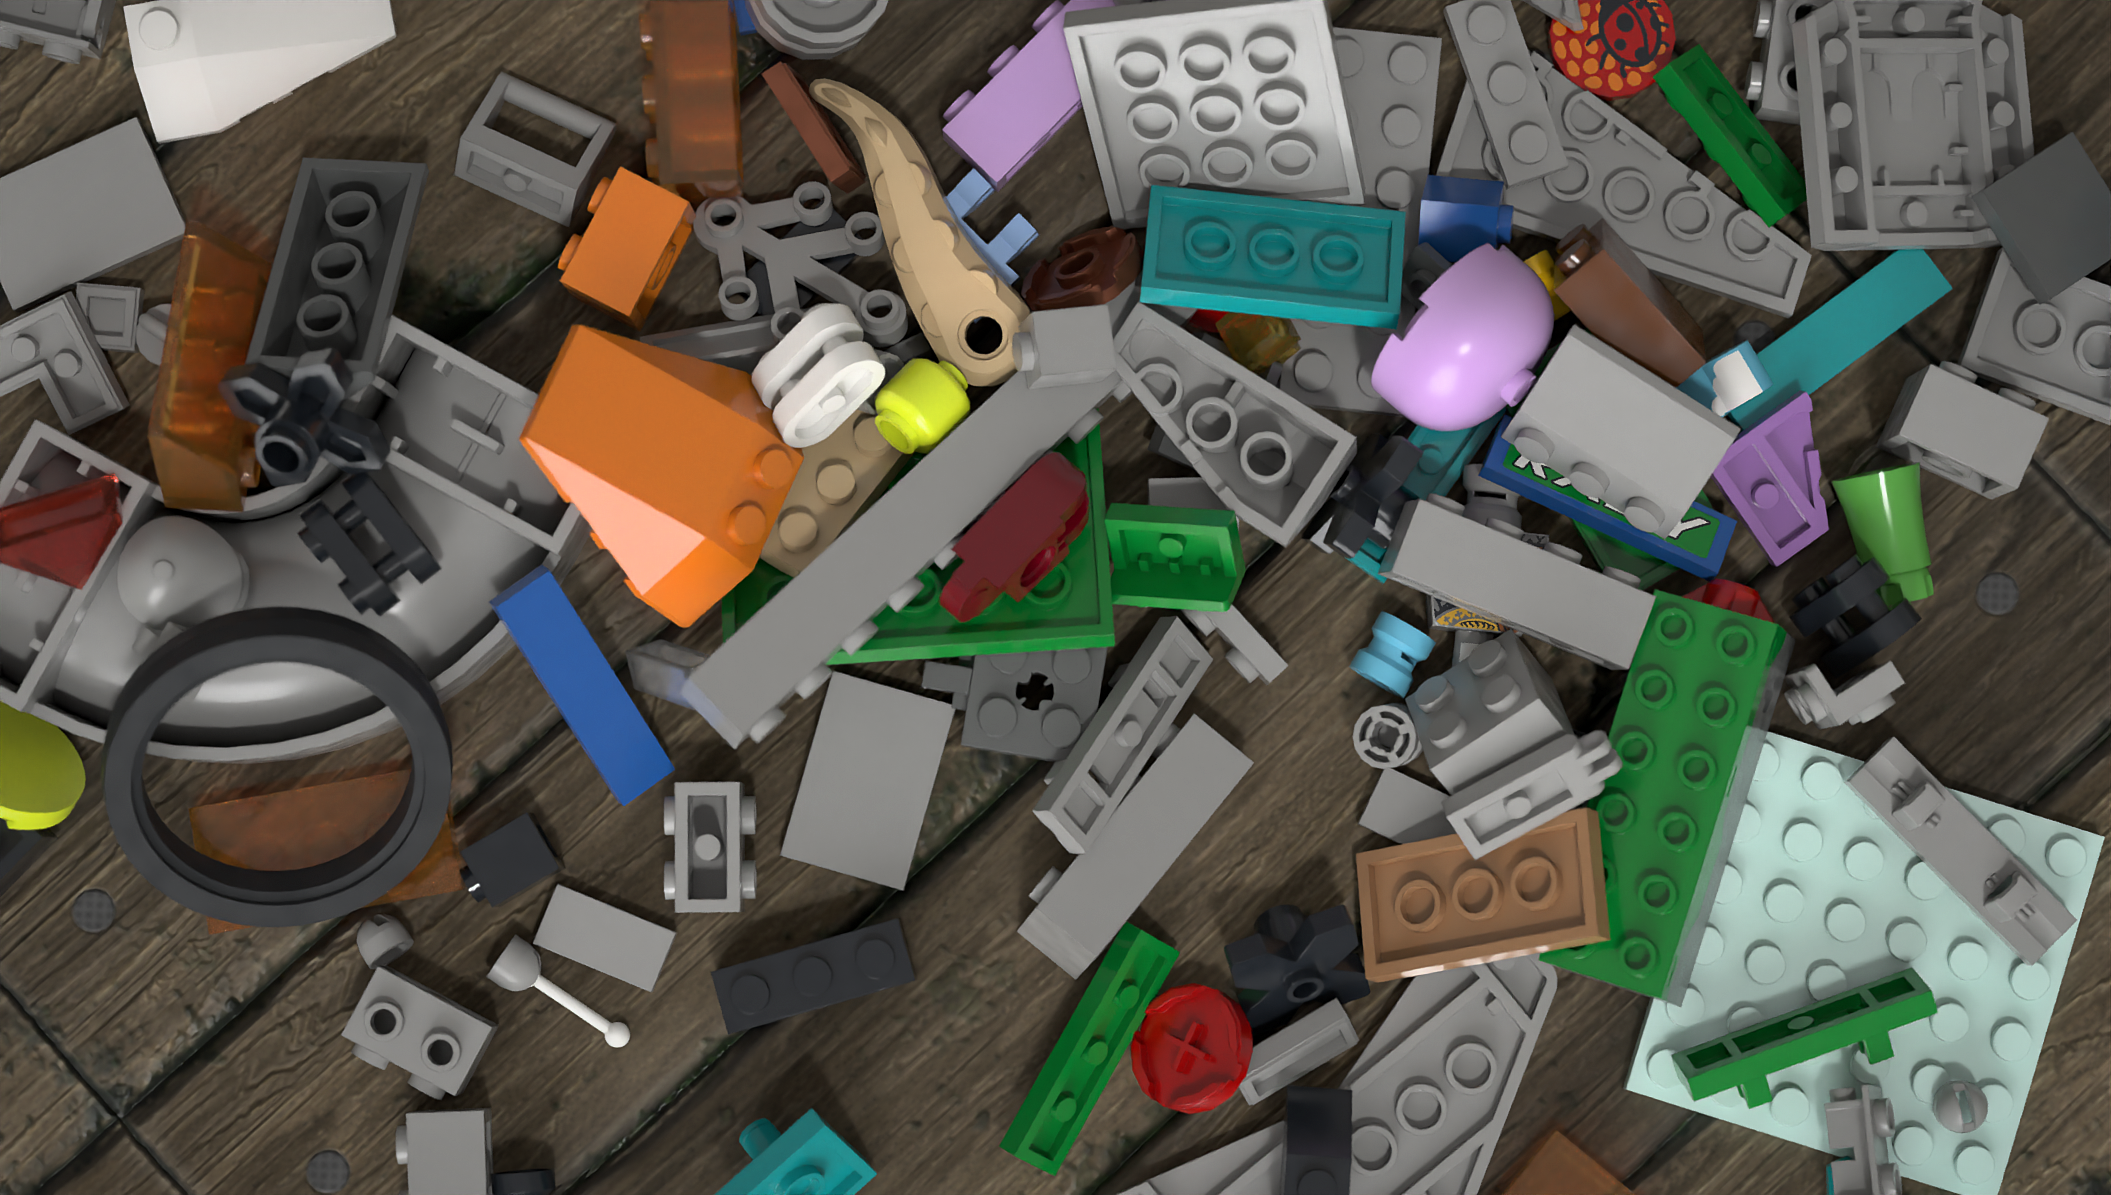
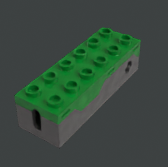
(1689, 754)

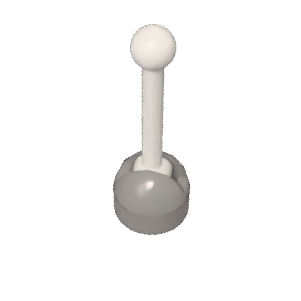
(521, 968)

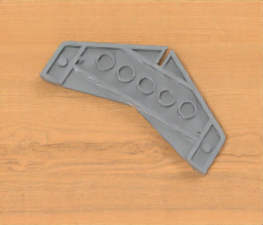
(1423, 1091)

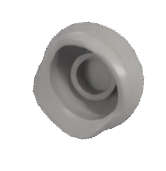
(180, 573)

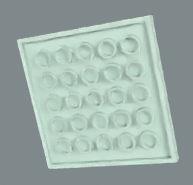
(1834, 900)

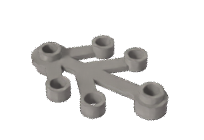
(795, 259)

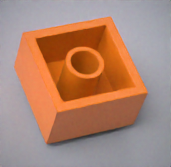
(627, 247)

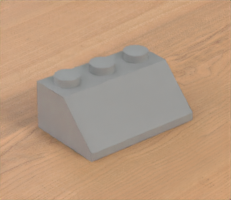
(1620, 433)

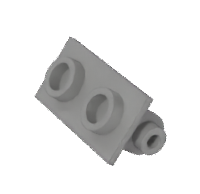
(1865, 1127)

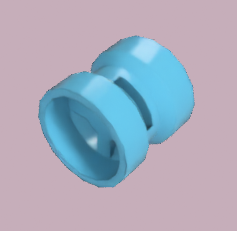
(1392, 654)

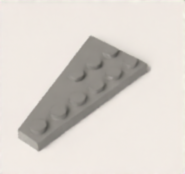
(1645, 194)

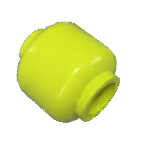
(922, 405)

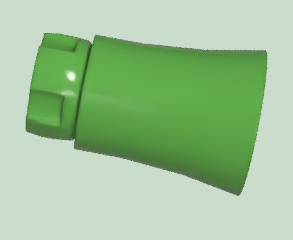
(1888, 523)

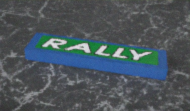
(1693, 545)

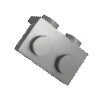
(1854, 700)

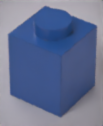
(1463, 215)

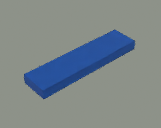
(582, 684)

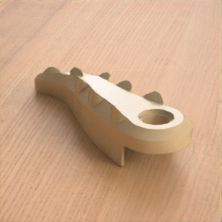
(931, 252)

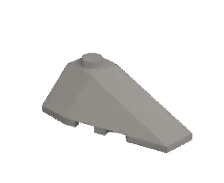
(1240, 433)

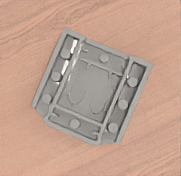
(1908, 120)

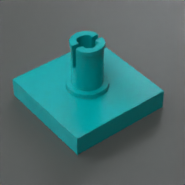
(801, 1161)

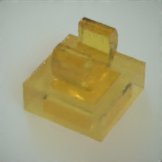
(1258, 339)

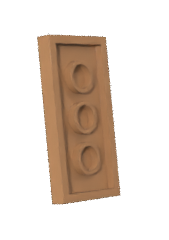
(1442, 910)

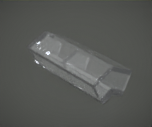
(663, 668)

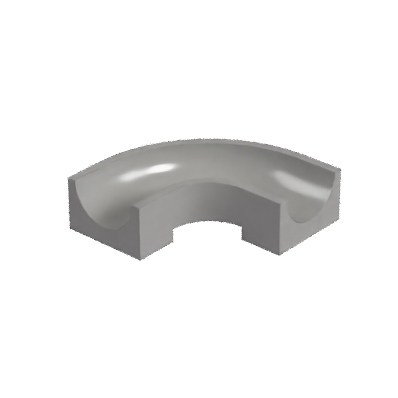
(449, 474)

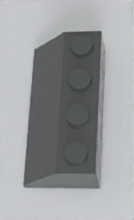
(339, 265)

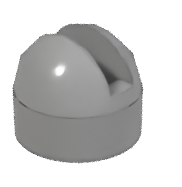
(382, 940)
(1948, 1111)

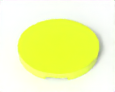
(37, 771)

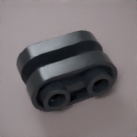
(329, 536)
(1852, 585)

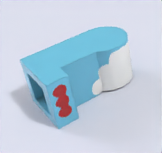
(1728, 379)

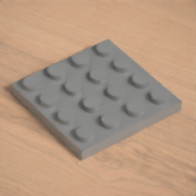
(1215, 101)

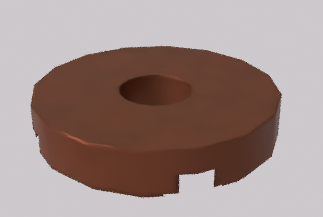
(1088, 273)

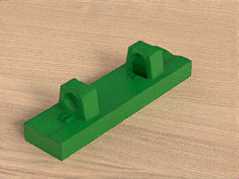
(1803, 1034)

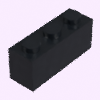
(813, 976)

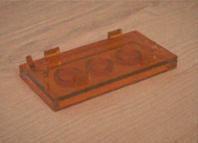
(317, 826)

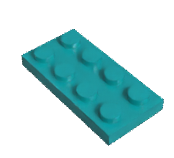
(1273, 257)

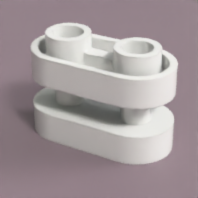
(817, 375)

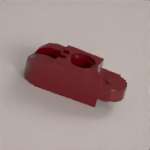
(1019, 537)

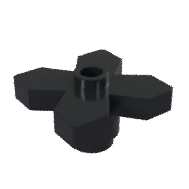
(303, 418)
(1366, 498)
(1294, 962)

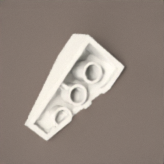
(226, 58)

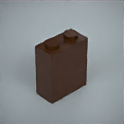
(1626, 303)

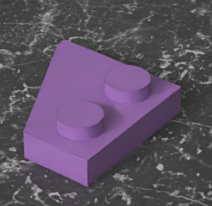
(1774, 480)

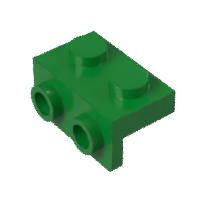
(1174, 557)

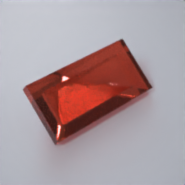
(62, 530)

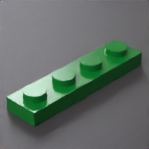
(1089, 1049)

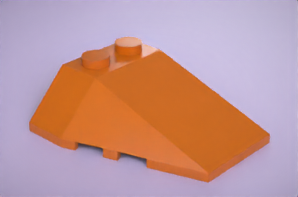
(663, 463)

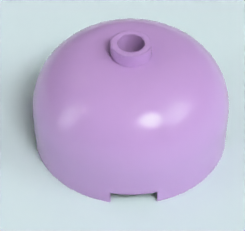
(1469, 343)

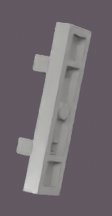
(1122, 734)
(1960, 850)

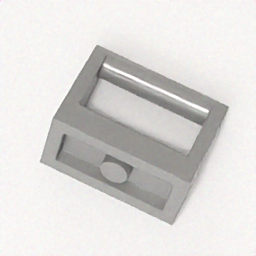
(521, 171)

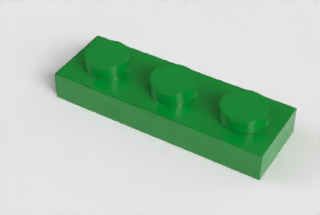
(1732, 135)

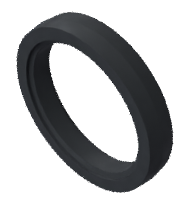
(282, 896)

